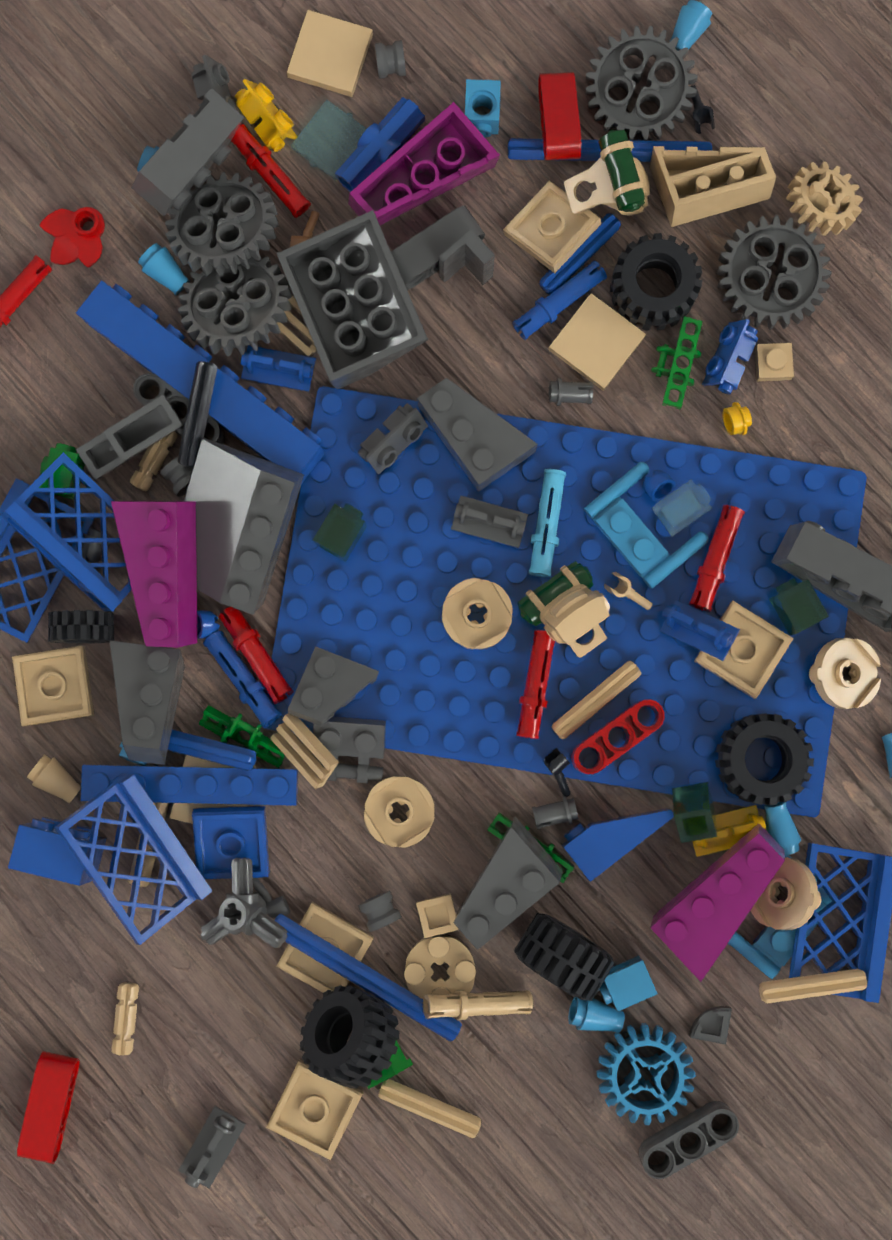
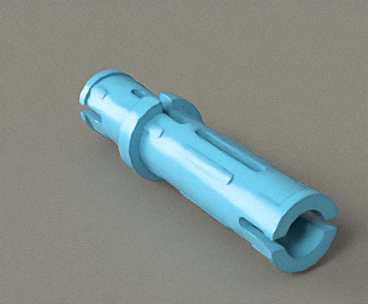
(542, 564)

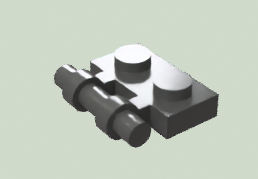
(356, 739)

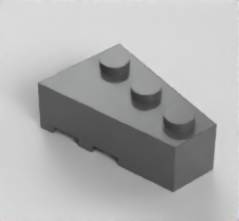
(189, 154)
(474, 434)
(147, 697)
(509, 885)

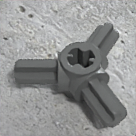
(243, 911)

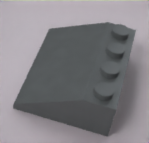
(352, 299)
(239, 522)

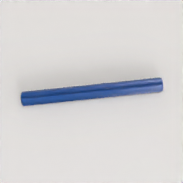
(590, 150)
(366, 978)

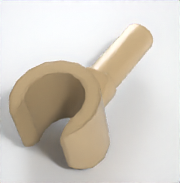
(624, 589)

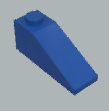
(606, 841)

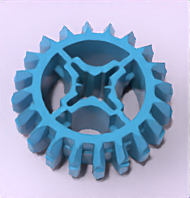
(664, 1099)

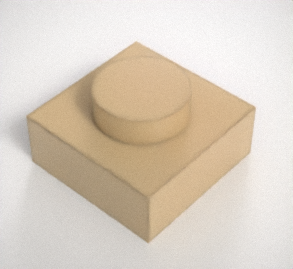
(774, 362)
(437, 915)

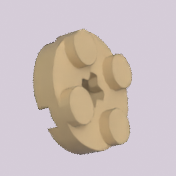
(482, 594)
(828, 669)
(379, 806)
(801, 899)
(439, 950)

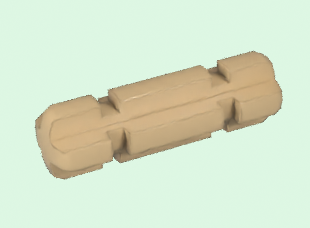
(152, 462)
(125, 1018)

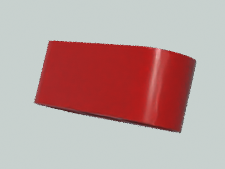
(559, 116)
(634, 732)
(48, 1107)

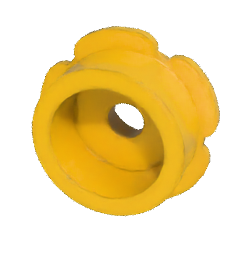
(737, 419)

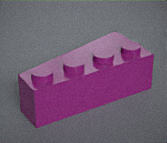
(428, 165)
(161, 567)
(714, 905)

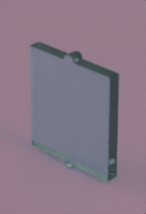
(329, 138)

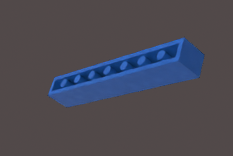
(168, 357)

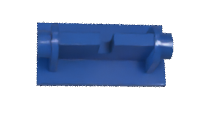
(735, 341)
(278, 368)
(698, 630)

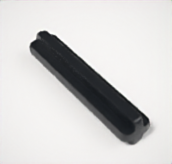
(197, 412)

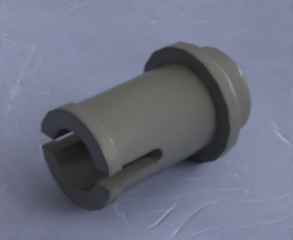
(570, 392)
(92, 550)
(555, 813)

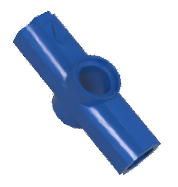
(380, 143)

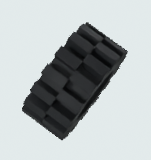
(80, 626)

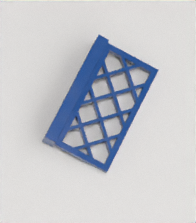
(6, 535)
(56, 548)
(153, 832)
(873, 918)

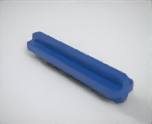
(608, 227)
(212, 750)

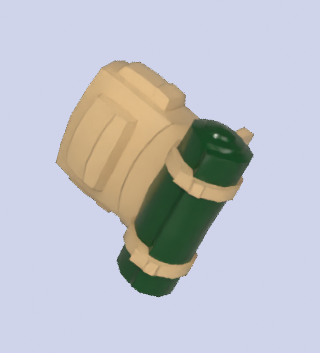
(618, 178)
(568, 608)

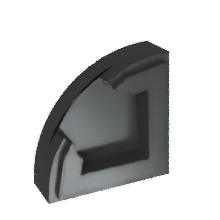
(712, 1025)

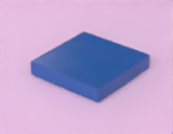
(228, 835)

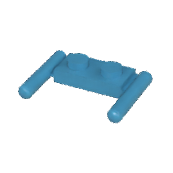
(632, 536)
(772, 946)

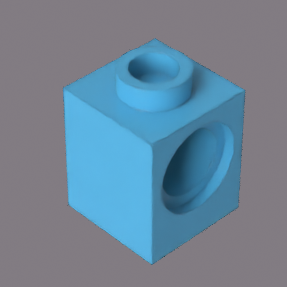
(485, 94)
(627, 984)

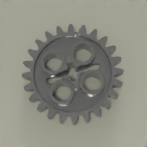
(613, 73)
(222, 225)
(803, 282)
(235, 301)

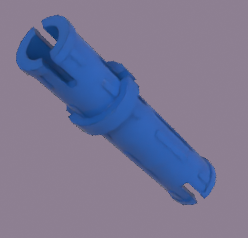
(548, 308)
(250, 689)

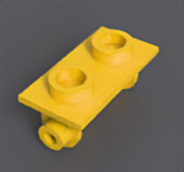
(275, 123)
(730, 829)

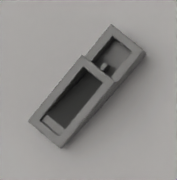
(129, 437)

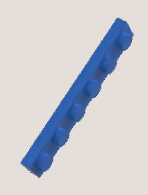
(198, 784)

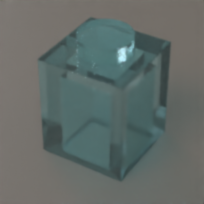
(683, 507)

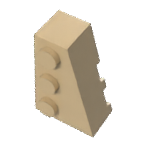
(710, 182)

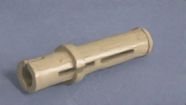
(476, 1004)

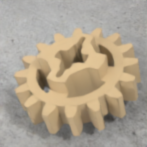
(824, 198)

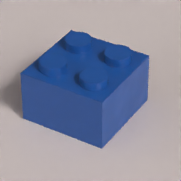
(44, 853)

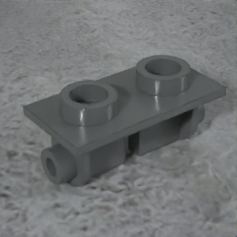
(214, 76)
(405, 428)
(489, 521)
(211, 1148)

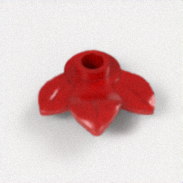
(71, 239)

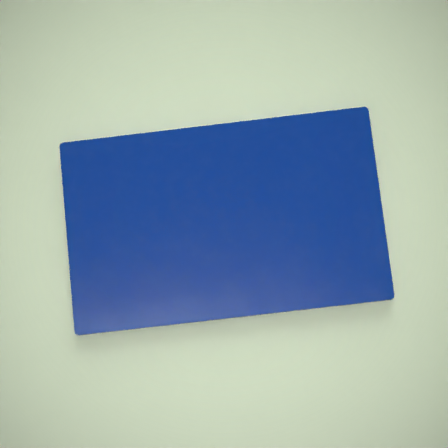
(465, 702)

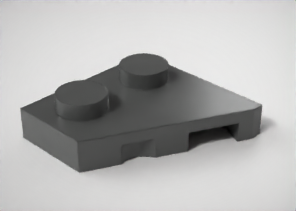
(328, 685)

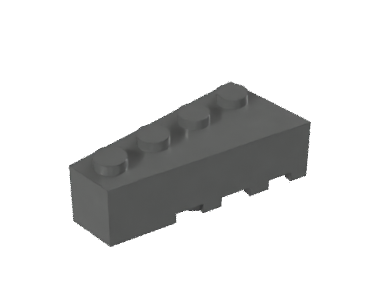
(838, 571)

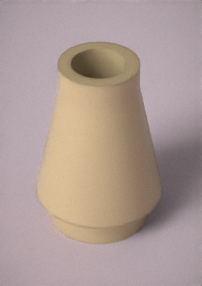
(54, 779)

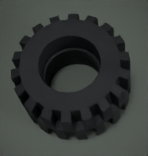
(664, 256)
(794, 759)
(564, 957)
(370, 1043)

